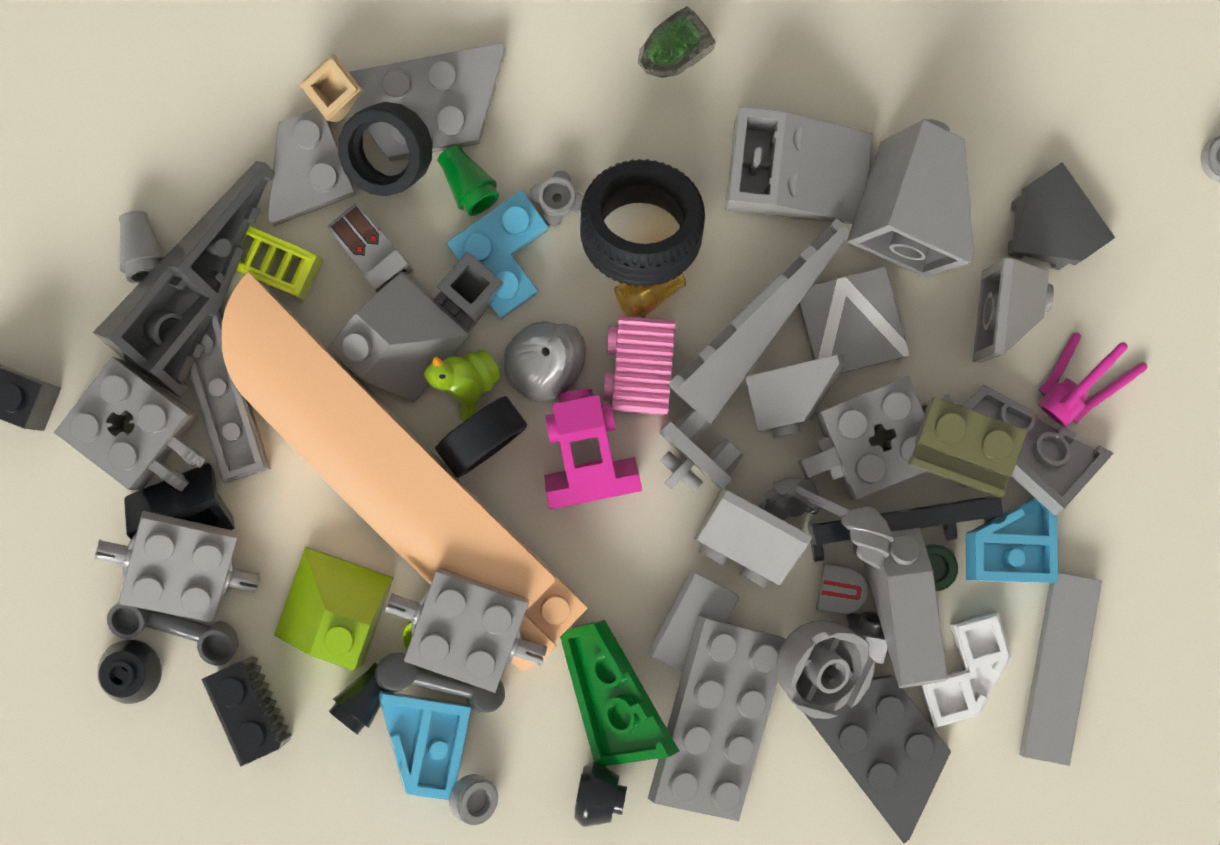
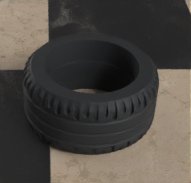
(642, 183)

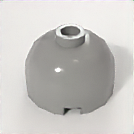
(824, 668)

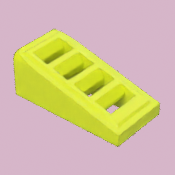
(304, 275)

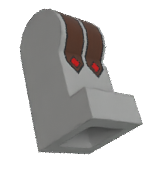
(368, 247)

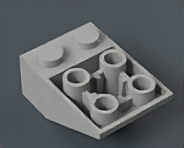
(796, 166)

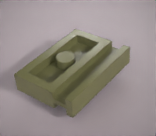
(967, 447)

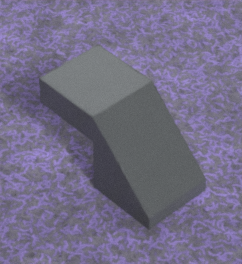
(468, 290)

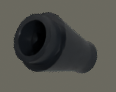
(358, 702)

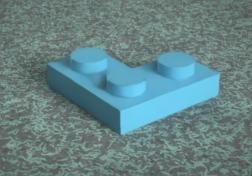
(496, 240)

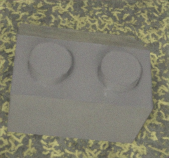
(751, 538)

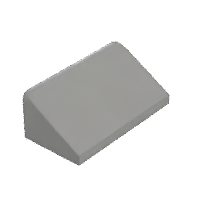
(695, 598)

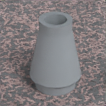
(138, 246)

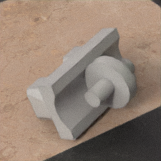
(715, 466)

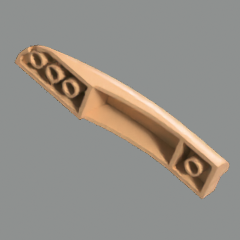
(381, 463)

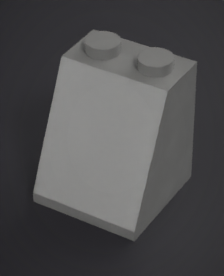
(917, 201)

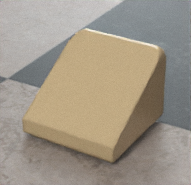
(332, 89)

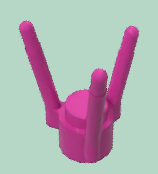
(1065, 400)

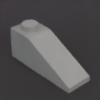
(909, 610)

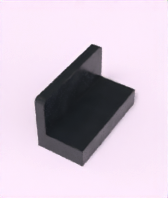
(196, 502)

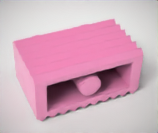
(641, 365)

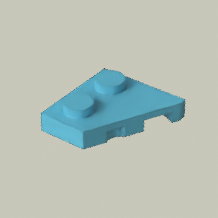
(1015, 547)
(426, 741)

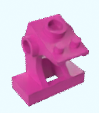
(579, 418)

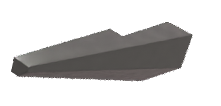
(170, 309)

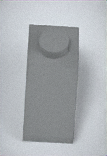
(791, 393)

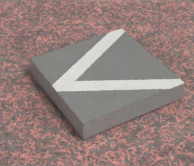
(854, 319)

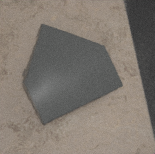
(1056, 221)

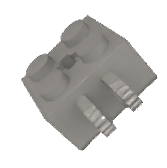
(159, 423)

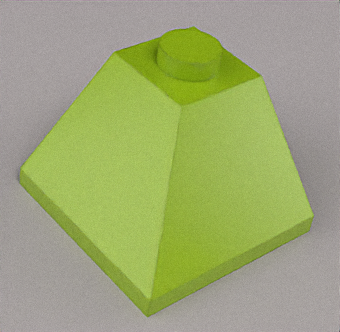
(333, 609)

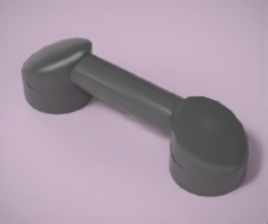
(215, 642)
(396, 675)

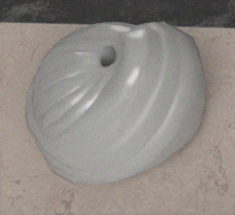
(544, 360)

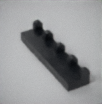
(922, 517)

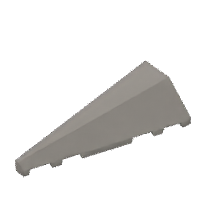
(730, 357)

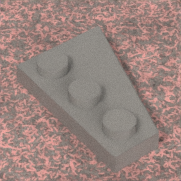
(1051, 460)

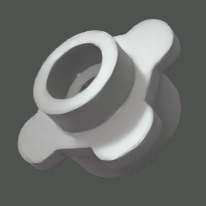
(544, 194)

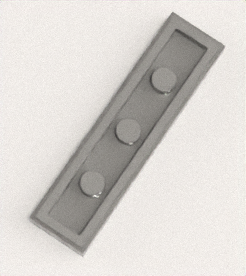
(226, 412)
(1060, 669)

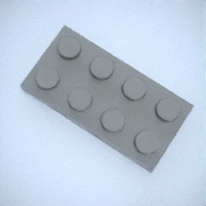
(718, 719)

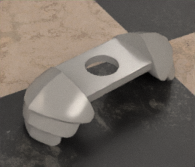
(866, 525)

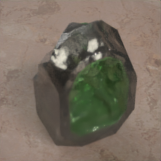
(676, 45)

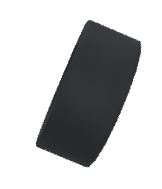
(354, 158)
(481, 436)

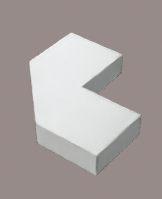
(983, 658)

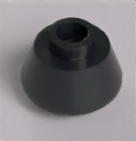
(129, 671)
(598, 795)

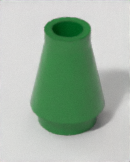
(469, 183)

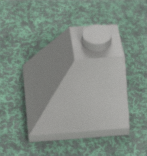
(1009, 306)
(398, 337)

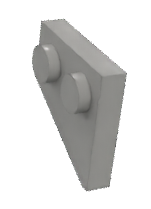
(306, 168)

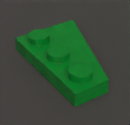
(611, 699)

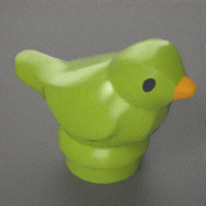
(464, 378)

